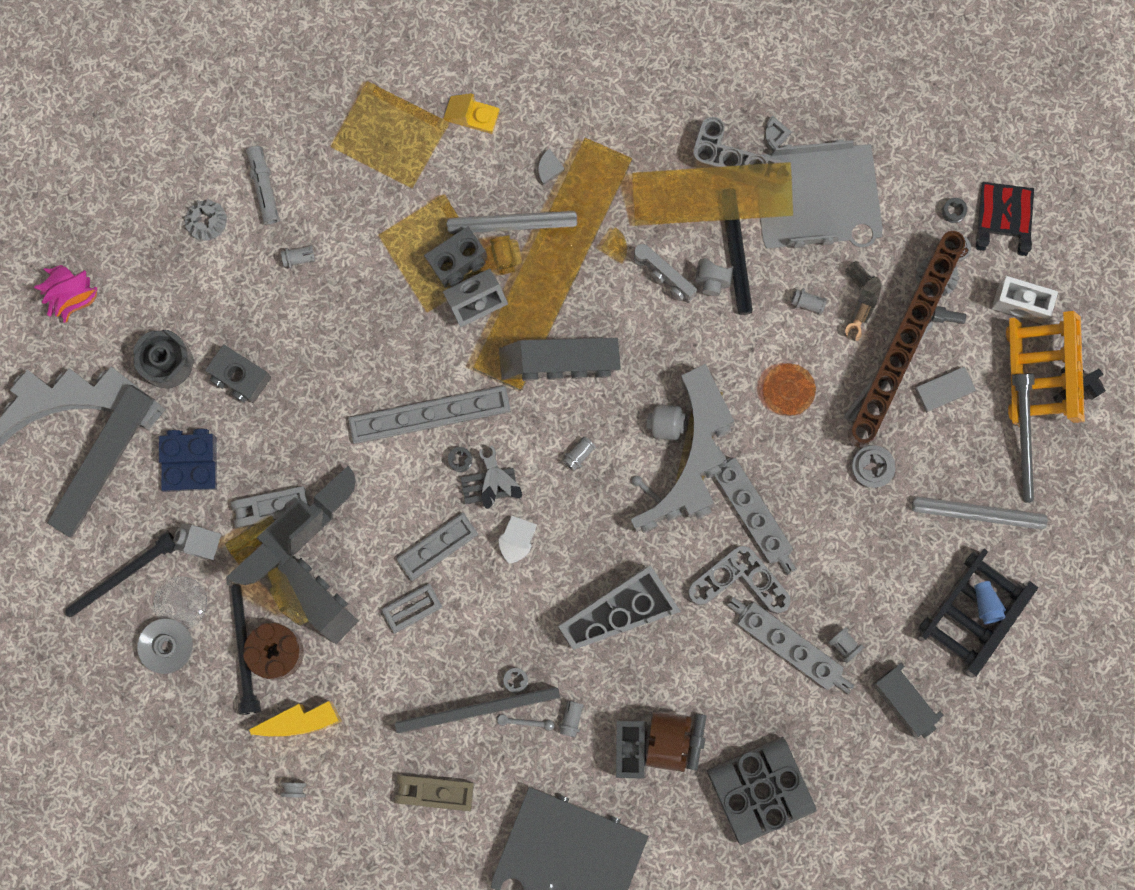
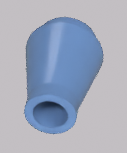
(989, 605)

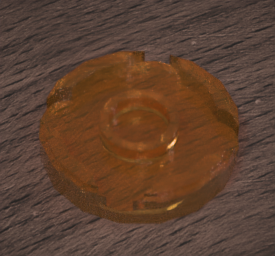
(789, 389)

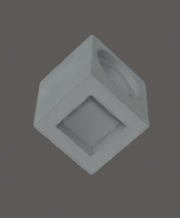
(196, 541)

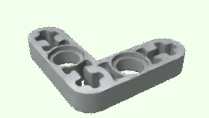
(736, 571)

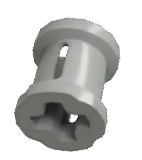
(846, 644)

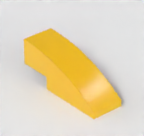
(298, 721)

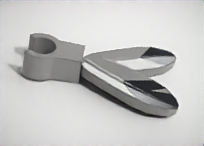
(495, 477)

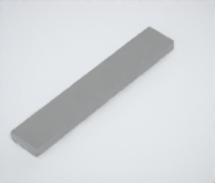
(429, 415)

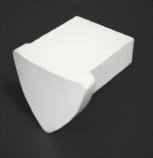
(516, 539)

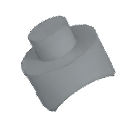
(713, 277)

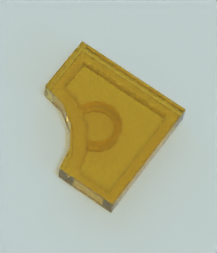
(286, 597)

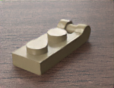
(435, 793)

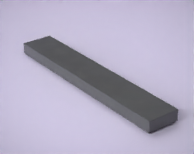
(101, 461)
(477, 710)

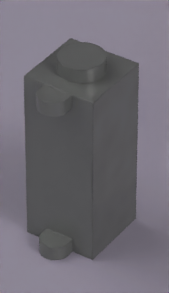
(907, 702)

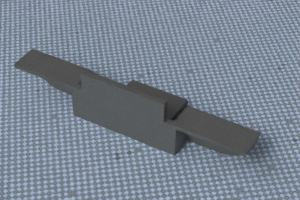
(293, 530)

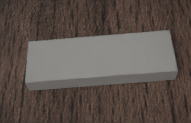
(437, 546)

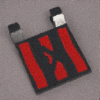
(1005, 212)

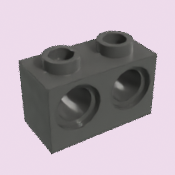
(452, 252)

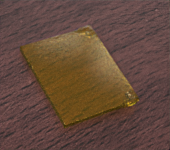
(390, 134)
(417, 236)

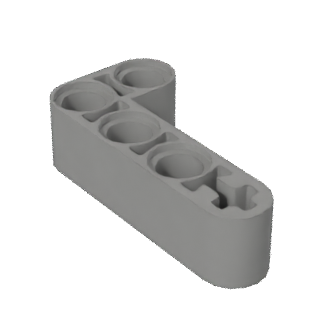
(721, 153)

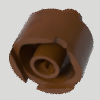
(258, 655)
(668, 741)

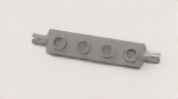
(755, 513)
(790, 645)

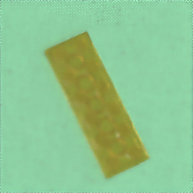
(713, 194)

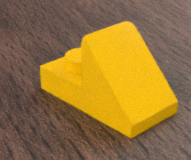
(470, 113)

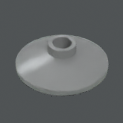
(151, 646)

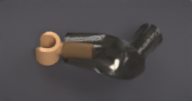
(868, 296)

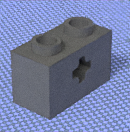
(631, 749)

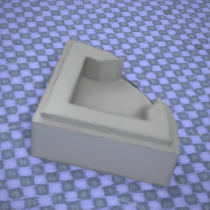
(776, 133)
(549, 167)

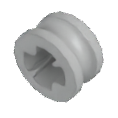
(523, 684)
(293, 789)

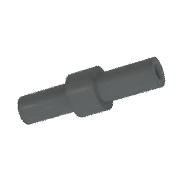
(941, 315)
(696, 742)

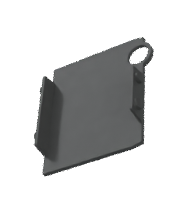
(568, 848)

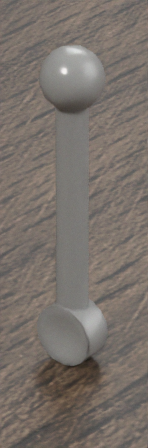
(637, 481)
(503, 720)

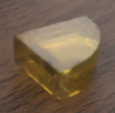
(615, 246)

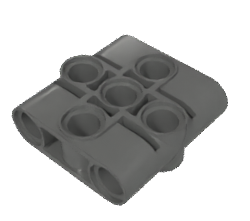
(779, 760)

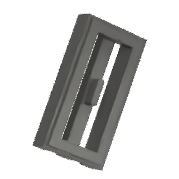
(466, 490)

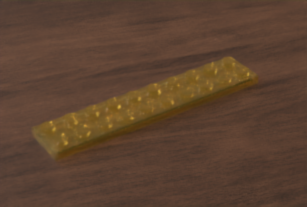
(556, 255)

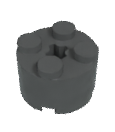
(156, 345)

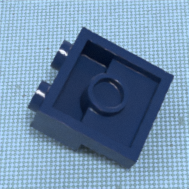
(188, 461)

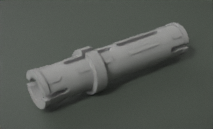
(260, 174)

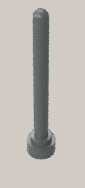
(1023, 384)

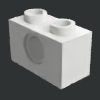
(1024, 300)

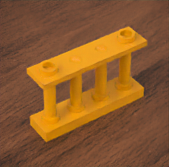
(1069, 354)

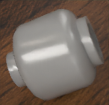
(667, 422)

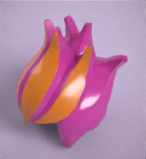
(66, 291)

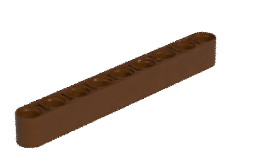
(912, 327)

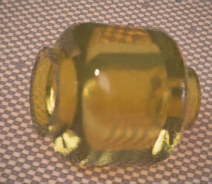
(503, 254)

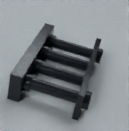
(988, 637)

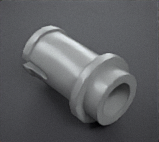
(295, 256)
(808, 301)
(578, 453)
(571, 719)

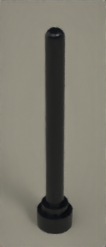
(163, 545)
(249, 701)

